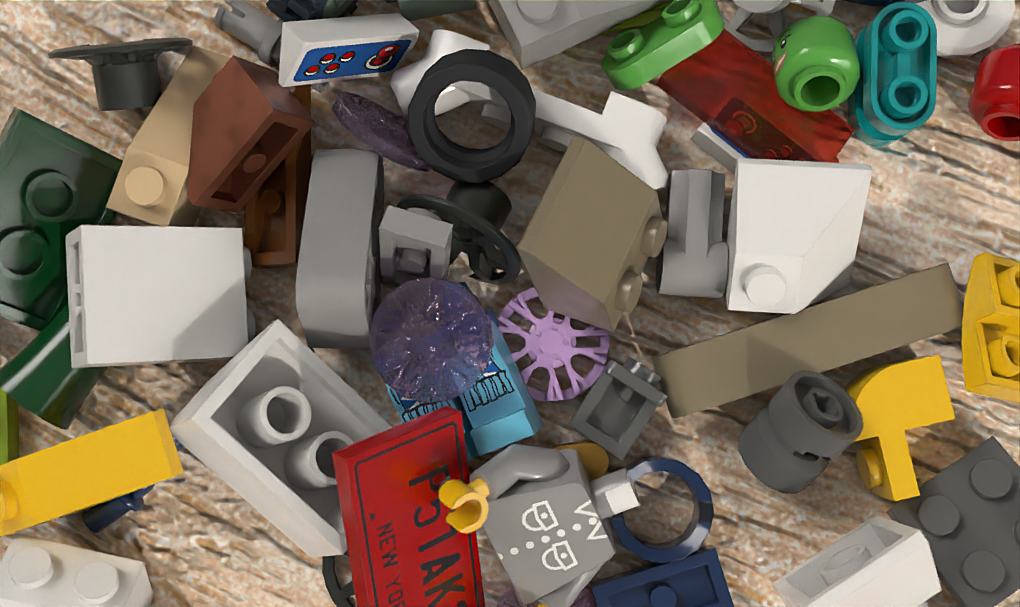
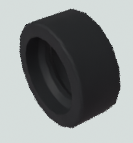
(456, 160)

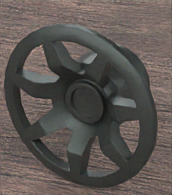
(124, 71)
(477, 218)

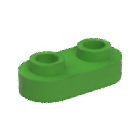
(647, 52)

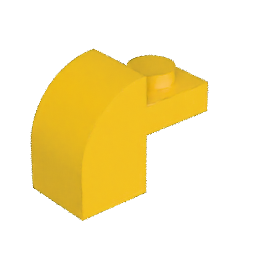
(893, 400)

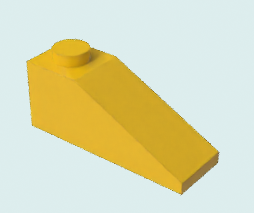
(87, 471)

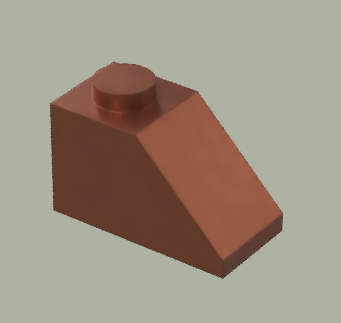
(241, 134)

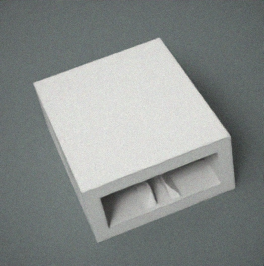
(157, 294)

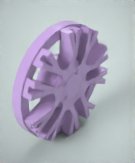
(552, 345)

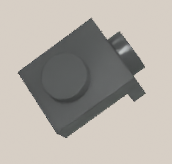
(618, 406)

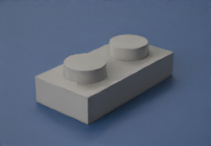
(413, 245)

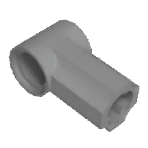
(693, 252)

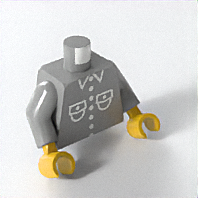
(542, 518)

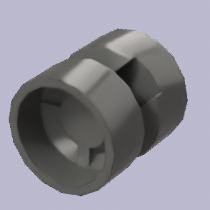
(800, 432)

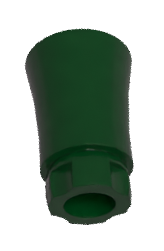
(43, 375)

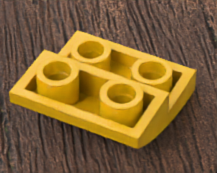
(992, 328)

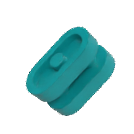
(896, 74)

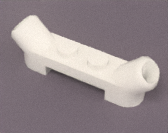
(623, 131)

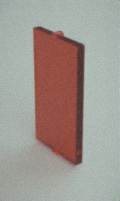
(739, 99)

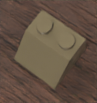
(592, 237)

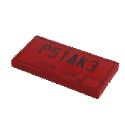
(396, 523)

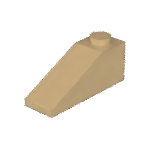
(156, 165)

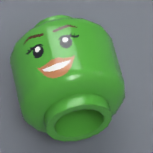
(815, 64)

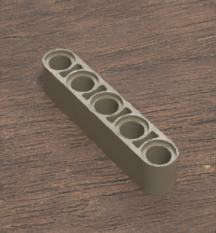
(810, 340)

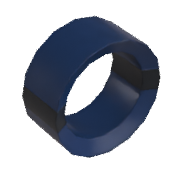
(695, 532)

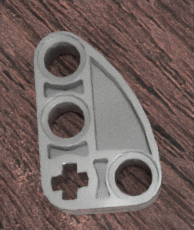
(341, 249)

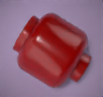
(996, 94)

